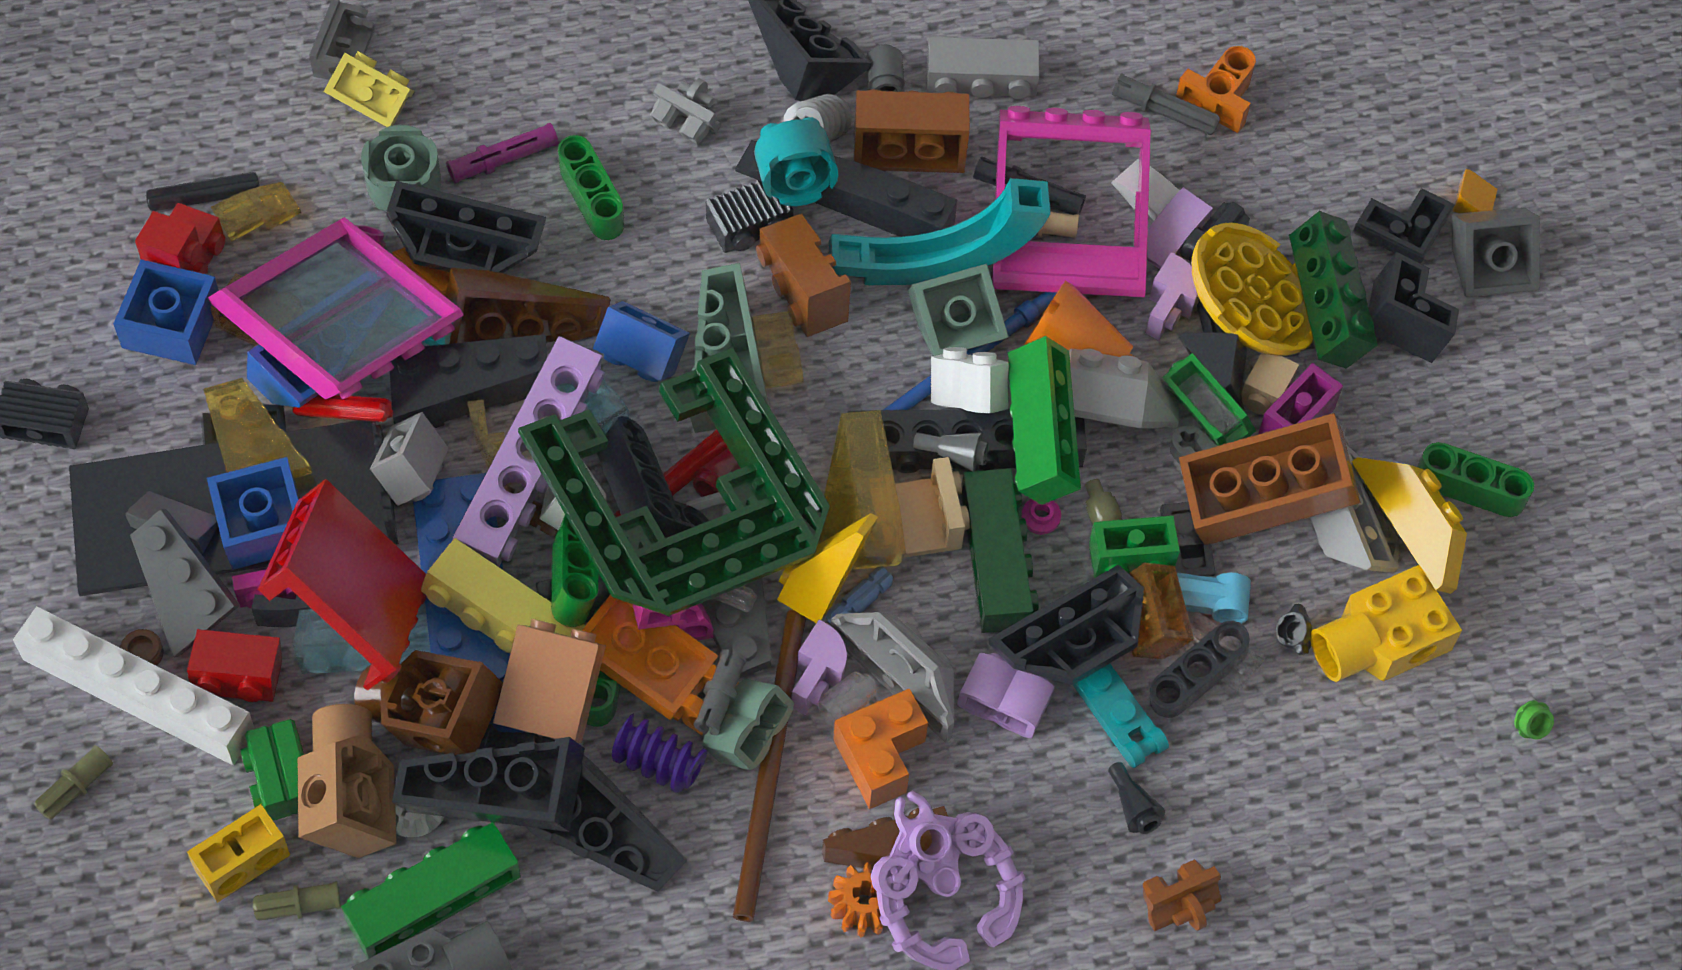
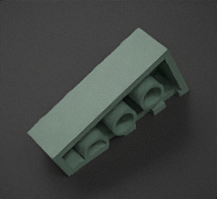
(726, 324)

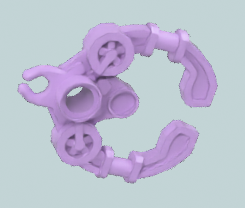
(898, 875)

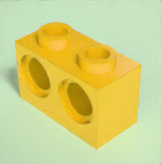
(239, 853)

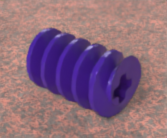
(657, 756)

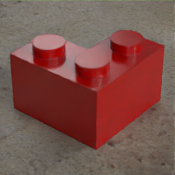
(181, 240)

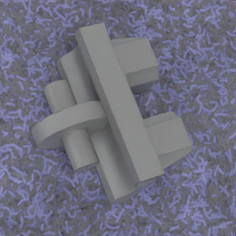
(698, 119)

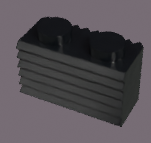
(741, 215)
(42, 413)

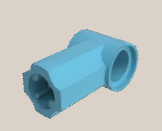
(1222, 597)

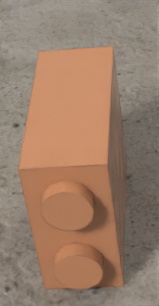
(550, 681)

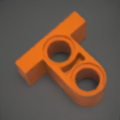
(1222, 87)

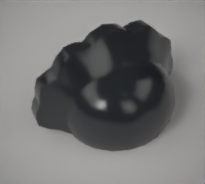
(1295, 630)

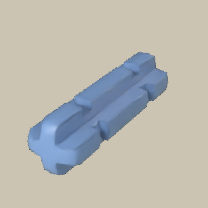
(863, 594)

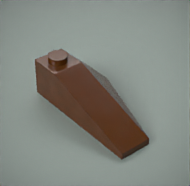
(515, 306)

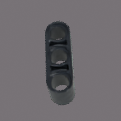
(1206, 651)

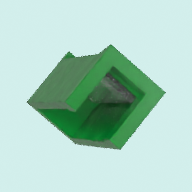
(1208, 401)

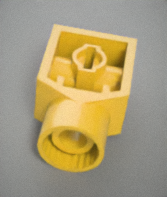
(1387, 629)

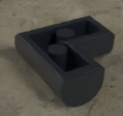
(1409, 232)

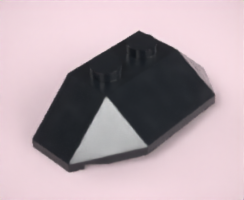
(461, 232)
(1077, 630)

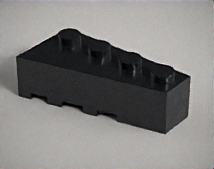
(451, 375)

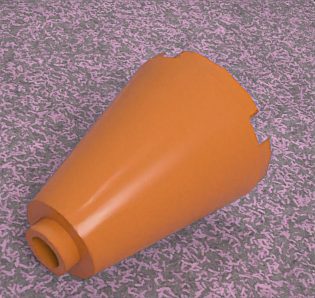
(1079, 325)

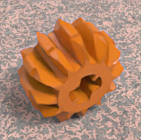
(847, 897)

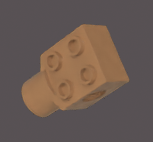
(346, 784)

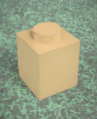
(1267, 382)

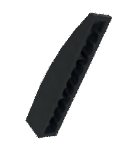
(877, 198)

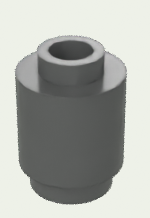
(886, 69)

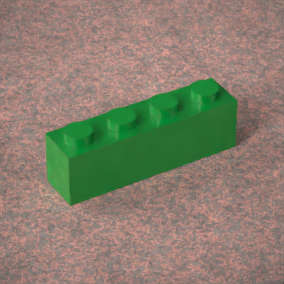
(1043, 421)
(431, 890)

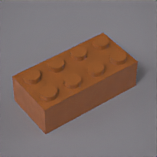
(1269, 479)

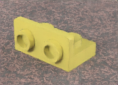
(369, 90)

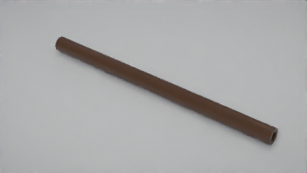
(768, 778)

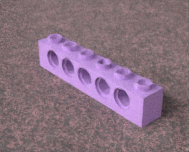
(565, 364)

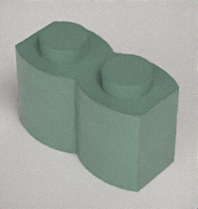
(750, 724)

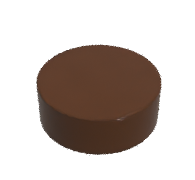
(144, 645)

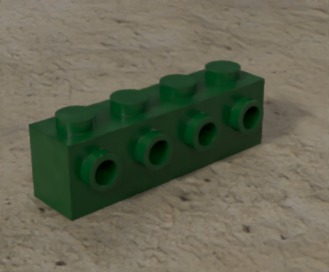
(1333, 290)
(997, 549)

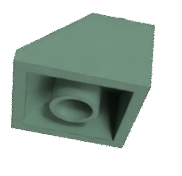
(958, 310)

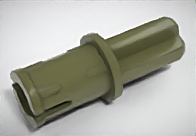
(73, 782)
(296, 901)

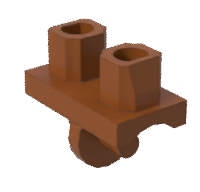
(1184, 900)

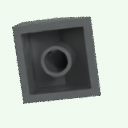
(1497, 251)

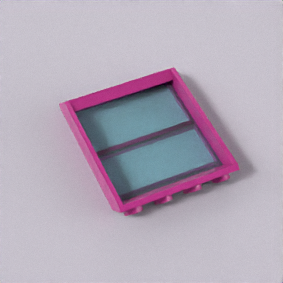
(337, 309)

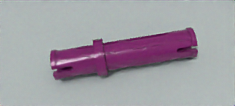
(467, 165)

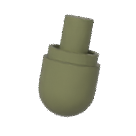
(1101, 504)

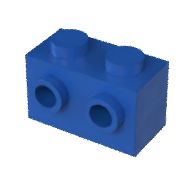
(640, 341)

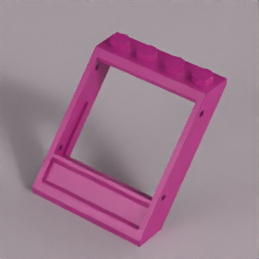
(1087, 267)

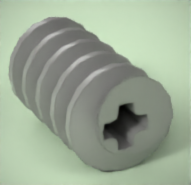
(828, 109)

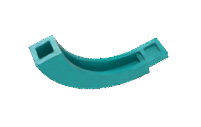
(977, 241)

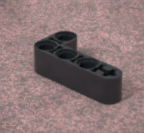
(639, 481)

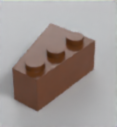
(804, 275)

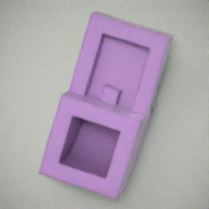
(1174, 294)
(823, 663)

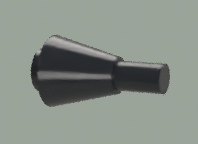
(1140, 809)

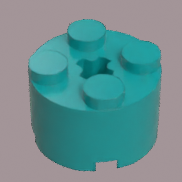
(795, 161)

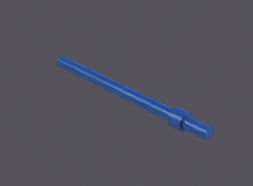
(1023, 315)

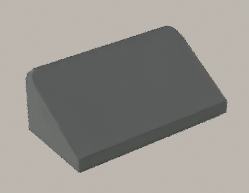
(195, 523)

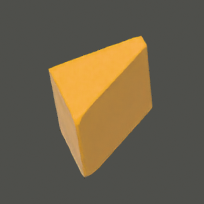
(1474, 194)

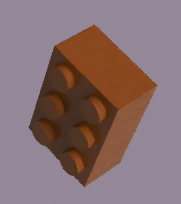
(912, 131)

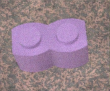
(1005, 695)

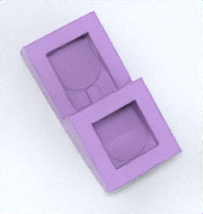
(1175, 225)

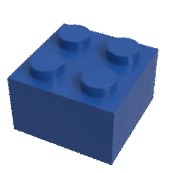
(166, 312)
(253, 509)

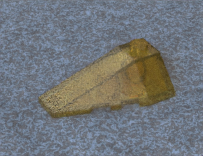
(863, 484)

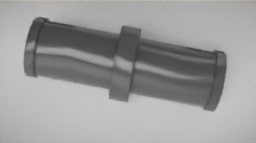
(720, 692)

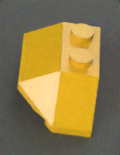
(1420, 517)

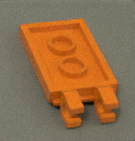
(654, 664)

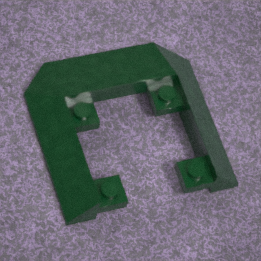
(771, 498)

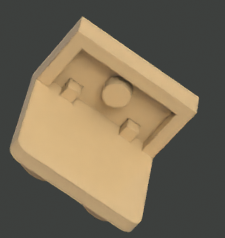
(932, 511)

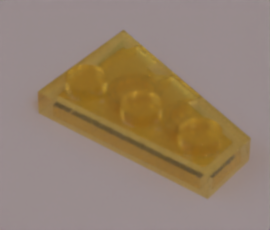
(247, 431)

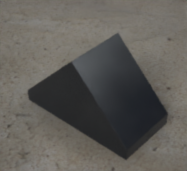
(1221, 356)

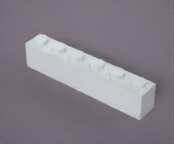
(134, 685)

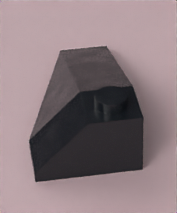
(804, 50)
(615, 833)

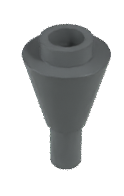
(962, 449)

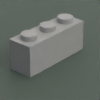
(983, 66)

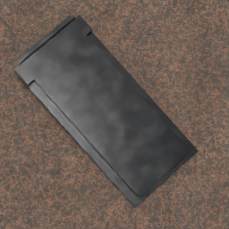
(109, 487)

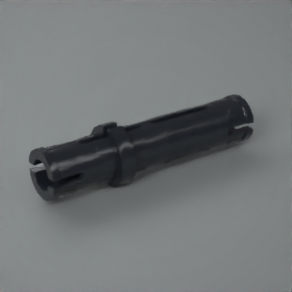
(1059, 197)

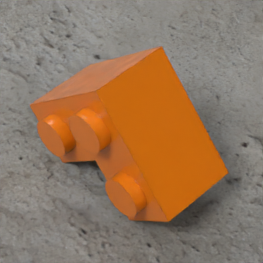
(872, 744)

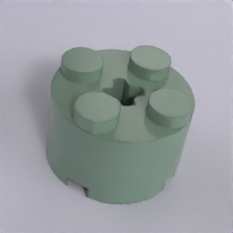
(401, 156)

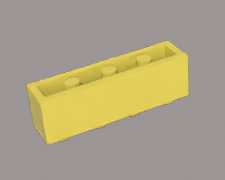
(485, 595)

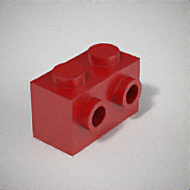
(235, 665)

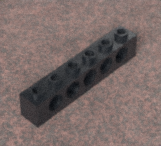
(903, 425)

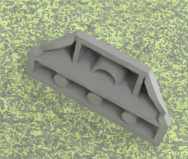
(1120, 391)
(1359, 532)
(902, 661)

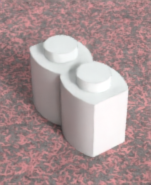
(969, 381)

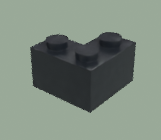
(1408, 314)

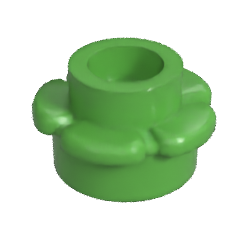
(1534, 720)

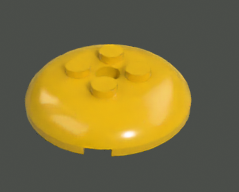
(1251, 289)

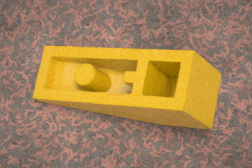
(816, 582)

